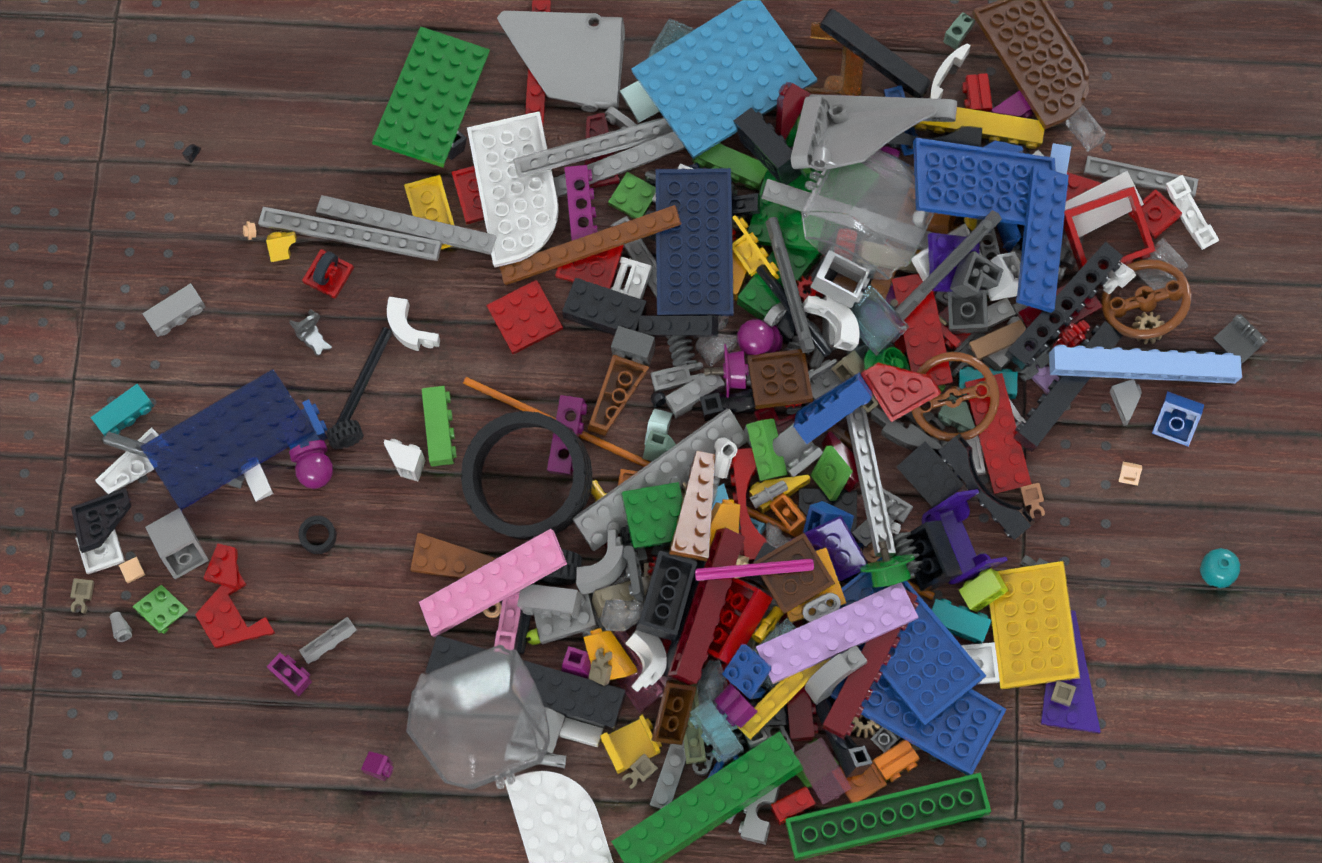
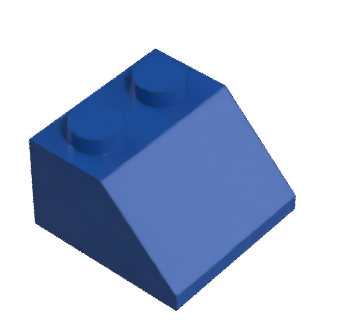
(1178, 419)

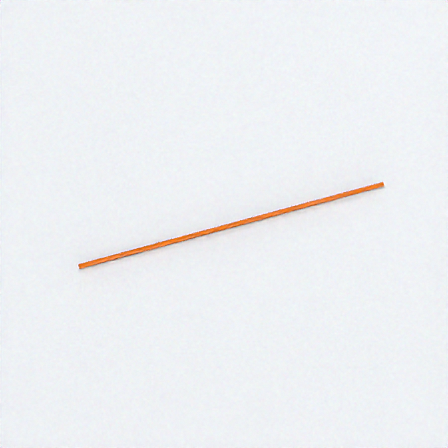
(632, 457)

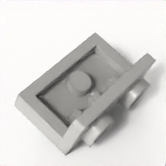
(823, 379)

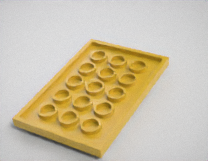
(1034, 627)

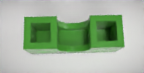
(761, 438)

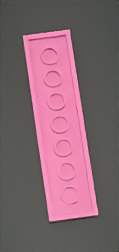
(492, 583)

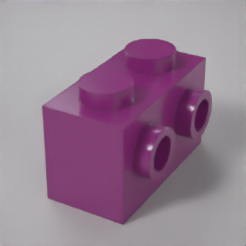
(289, 674)

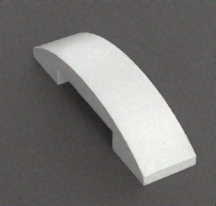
(956, 58)
(1191, 216)

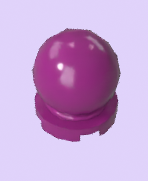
(758, 338)
(312, 465)

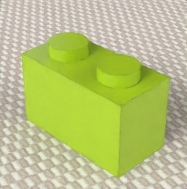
(983, 589)

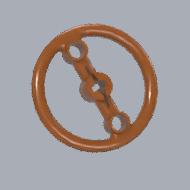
(1147, 299)
(992, 392)

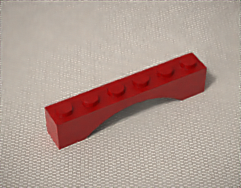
(744, 470)

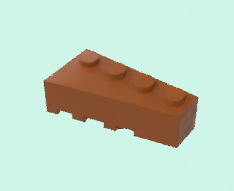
(618, 387)

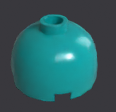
(1220, 568)

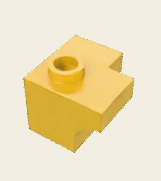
(279, 244)

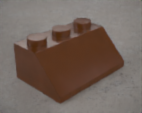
(674, 712)

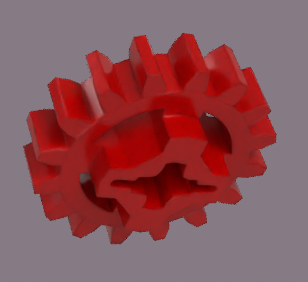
(1073, 334)

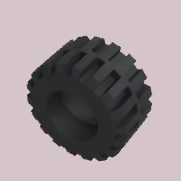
(567, 574)

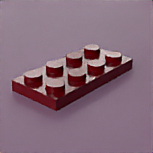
(1029, 314)

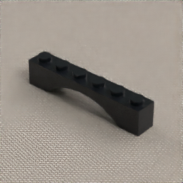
(963, 135)
(960, 457)

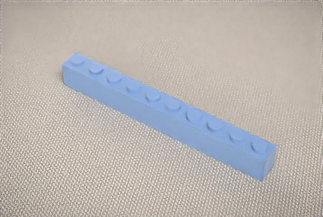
(1145, 364)

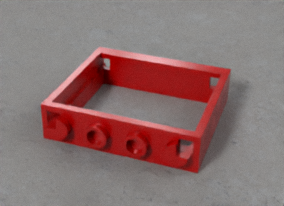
(1073, 237)

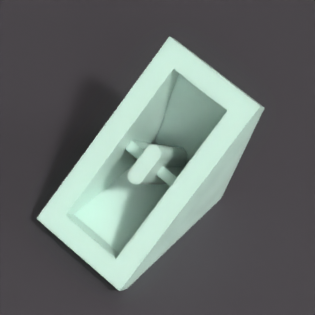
(659, 422)

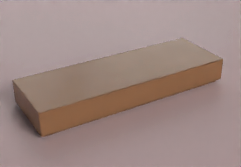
(997, 340)

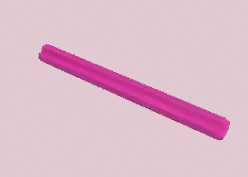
(754, 569)

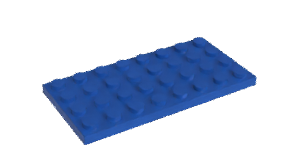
(973, 180)
(928, 663)
(954, 736)

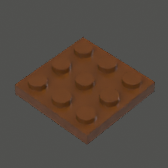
(779, 379)
(795, 587)

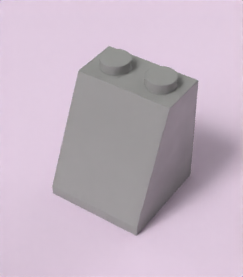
(176, 543)

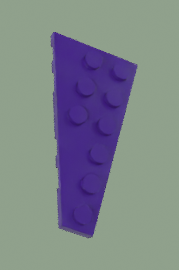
(1082, 711)

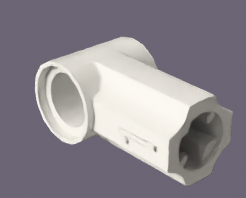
(723, 459)

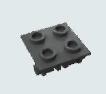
(1240, 338)

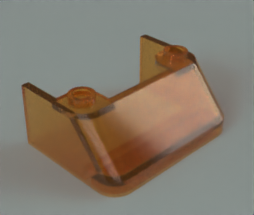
(850, 78)

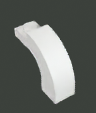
(839, 316)
(397, 317)
(652, 656)

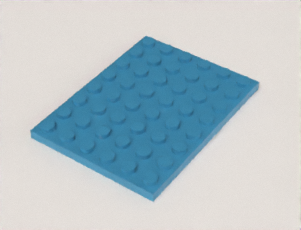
(721, 73)

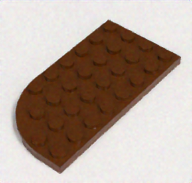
(1037, 56)

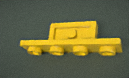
(749, 252)

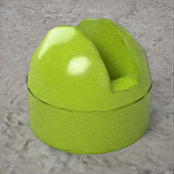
(533, 634)

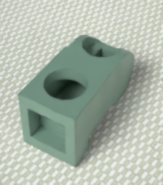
(958, 30)

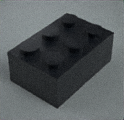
(937, 556)

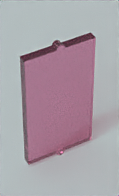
(822, 771)

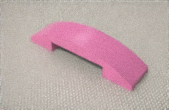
(508, 622)

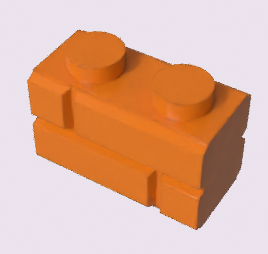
(789, 514)
(896, 761)

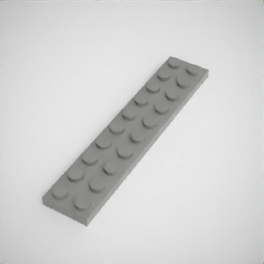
(668, 468)

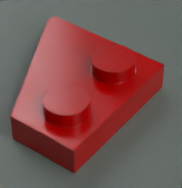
(223, 567)

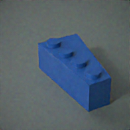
(831, 407)

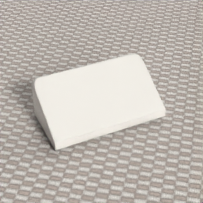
(258, 483)
(581, 732)

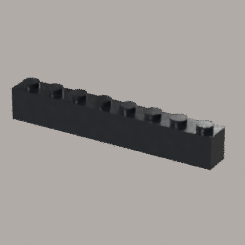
(1061, 393)

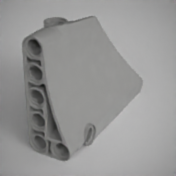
(570, 55)
(834, 138)

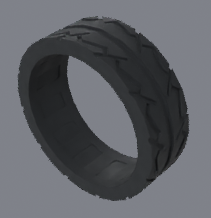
(481, 446)

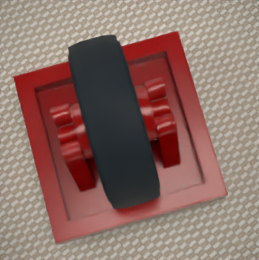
(328, 273)

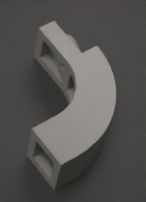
(605, 571)
(833, 672)

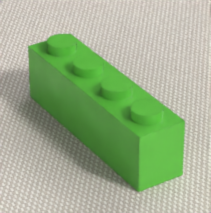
(743, 167)
(438, 426)

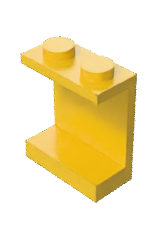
(630, 743)

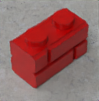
(977, 92)
(792, 805)

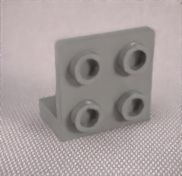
(795, 451)

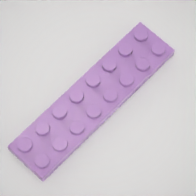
(837, 632)

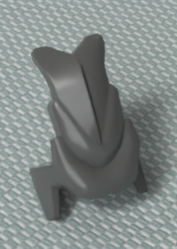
(308, 332)

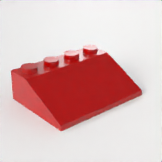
(738, 619)

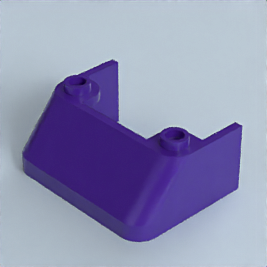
(952, 513)

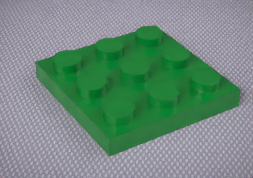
(652, 514)

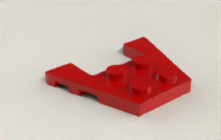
(223, 621)

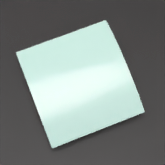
(638, 101)

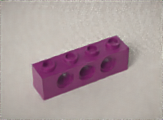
(572, 175)
(566, 406)

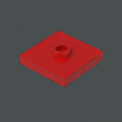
(1158, 213)

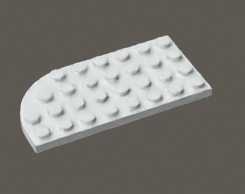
(514, 209)
(557, 820)

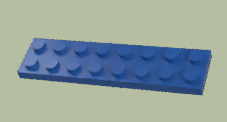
(1042, 239)

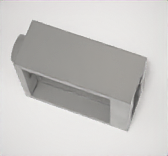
(845, 268)

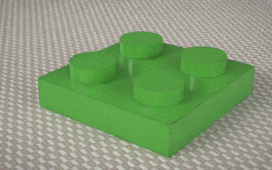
(633, 196)
(831, 473)

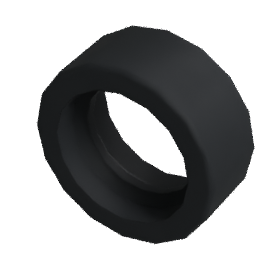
(321, 548)

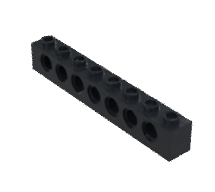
(1105, 255)

